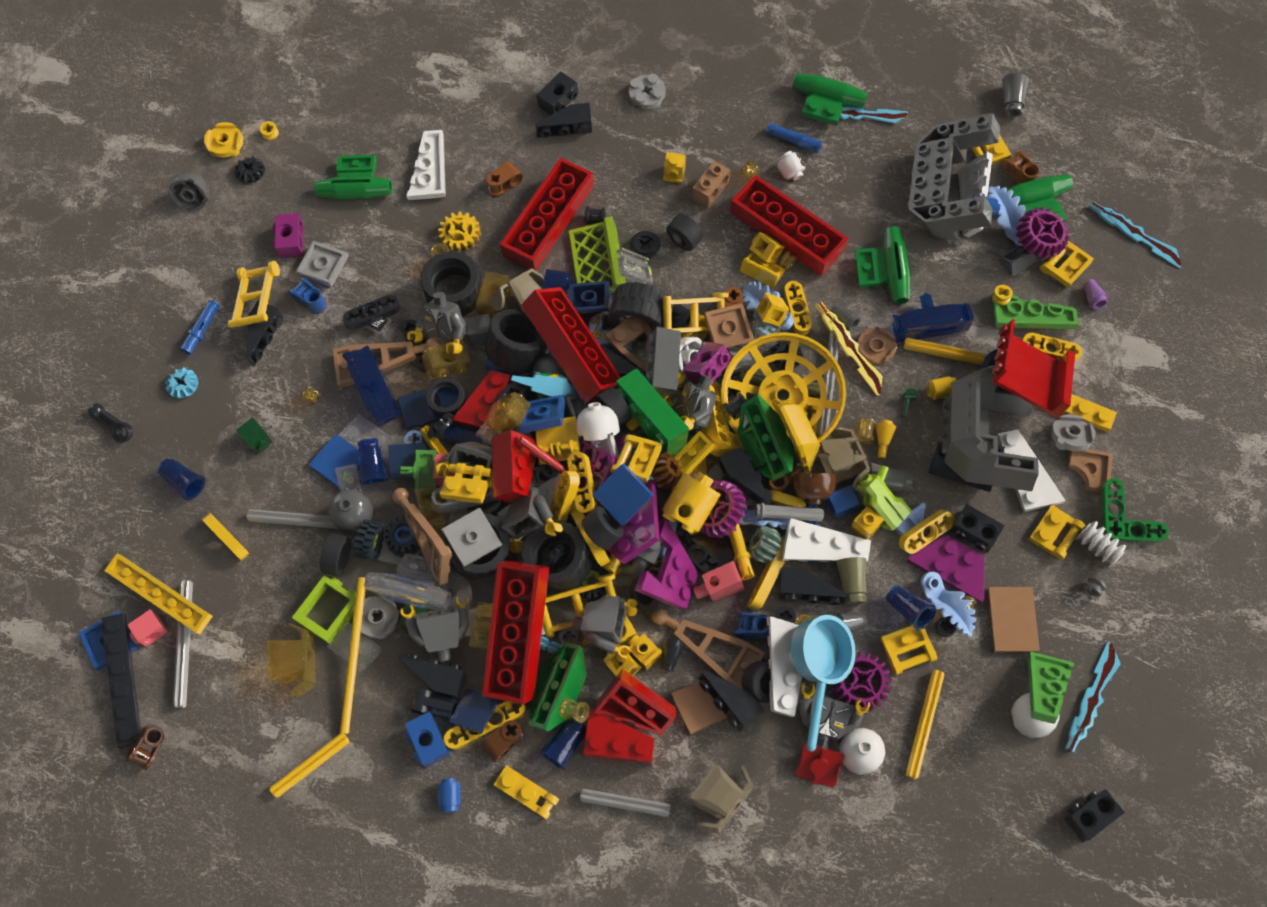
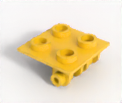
(559, 441)

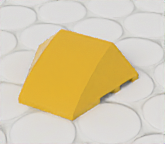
(799, 432)

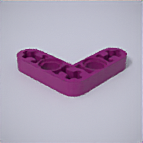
(597, 463)

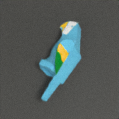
(547, 384)

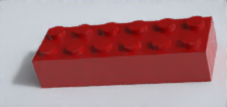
(547, 214)
(789, 224)
(570, 342)
(515, 631)

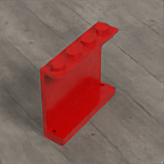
(1033, 373)

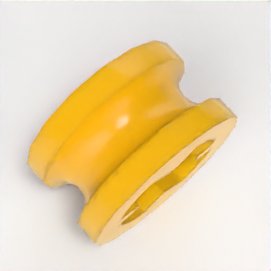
(269, 135)
(1003, 290)

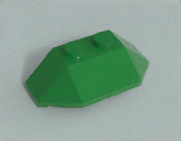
(765, 439)
(558, 679)

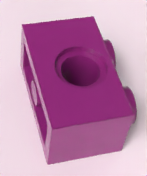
(288, 225)
(708, 361)

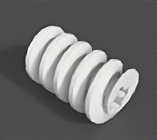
(1101, 543)

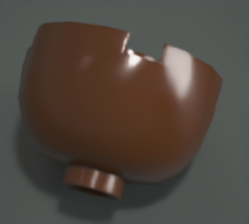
(814, 486)

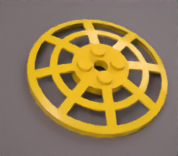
(786, 379)

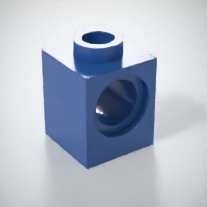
(843, 502)

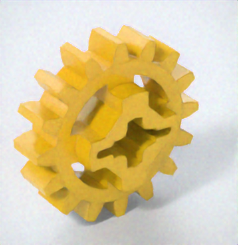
(459, 232)

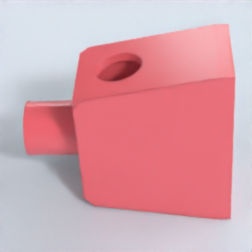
(727, 580)

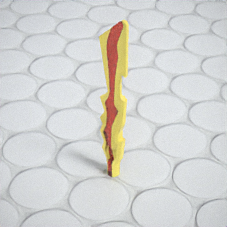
(850, 348)

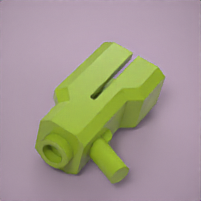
(881, 500)

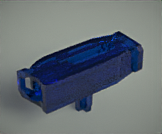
(932, 320)
(372, 385)

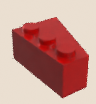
(480, 402)
(511, 466)
(635, 703)
(616, 741)

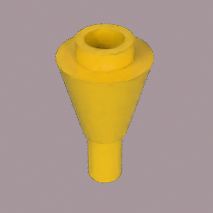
(885, 432)

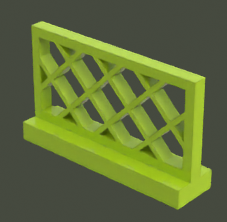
(612, 244)

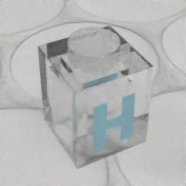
(761, 328)

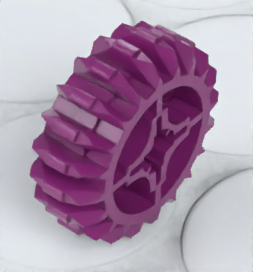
(1042, 233)
(725, 515)
(867, 689)

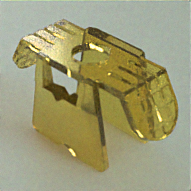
(289, 661)

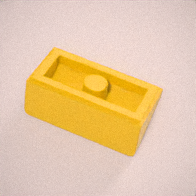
(762, 271)

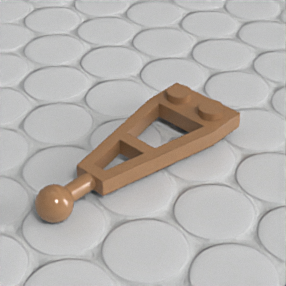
(627, 333)
(342, 372)
(437, 556)
(746, 656)

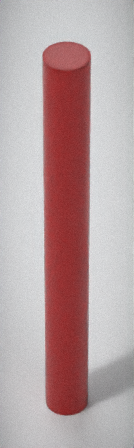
(545, 457)

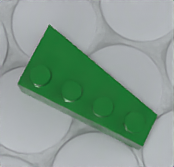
(653, 412)

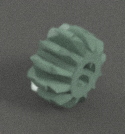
(764, 544)

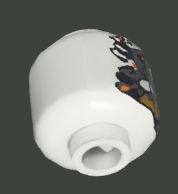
(791, 166)

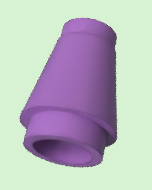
(1095, 295)

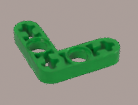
(1125, 525)

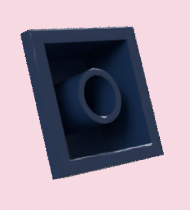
(590, 297)

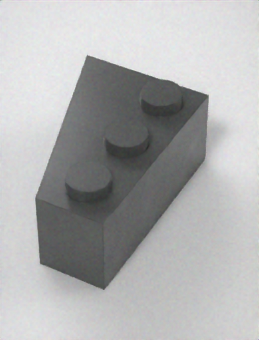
(663, 360)

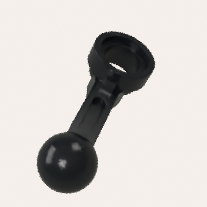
(97, 411)

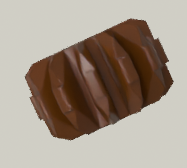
(666, 471)

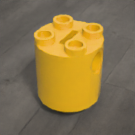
(695, 494)

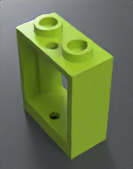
(342, 619)

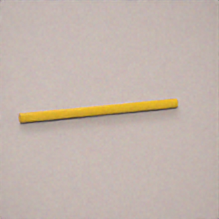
(353, 655)

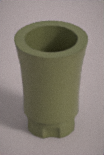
(853, 579)

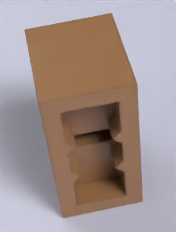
(711, 184)

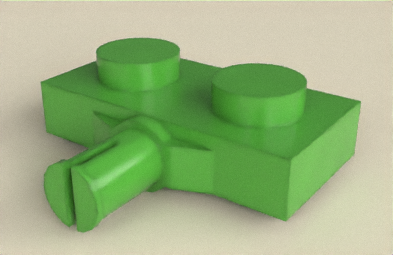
(422, 469)

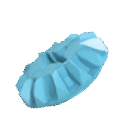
(178, 390)

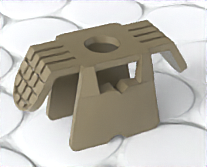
(521, 287)
(842, 456)
(719, 797)

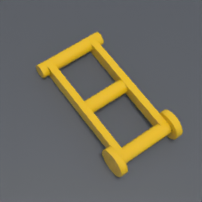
(244, 275)
(718, 297)
(604, 580)

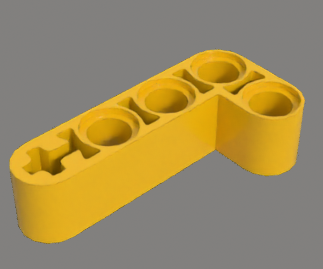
(718, 428)

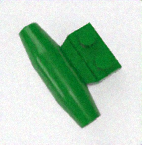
(827, 97)
(354, 180)
(1042, 191)
(887, 266)

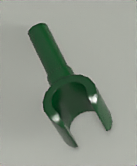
(909, 395)

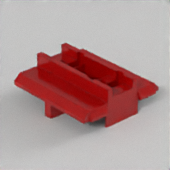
(820, 766)

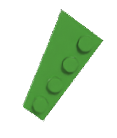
(1034, 314)
(1047, 685)

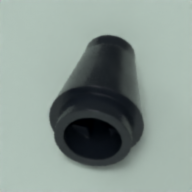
(671, 653)

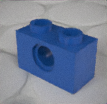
(426, 726)

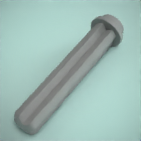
(786, 512)

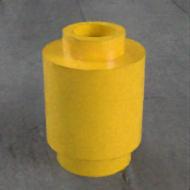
(940, 387)

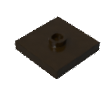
(721, 547)

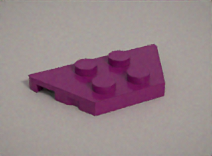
(956, 565)

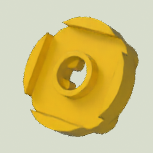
(224, 149)

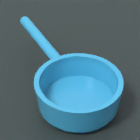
(822, 654)

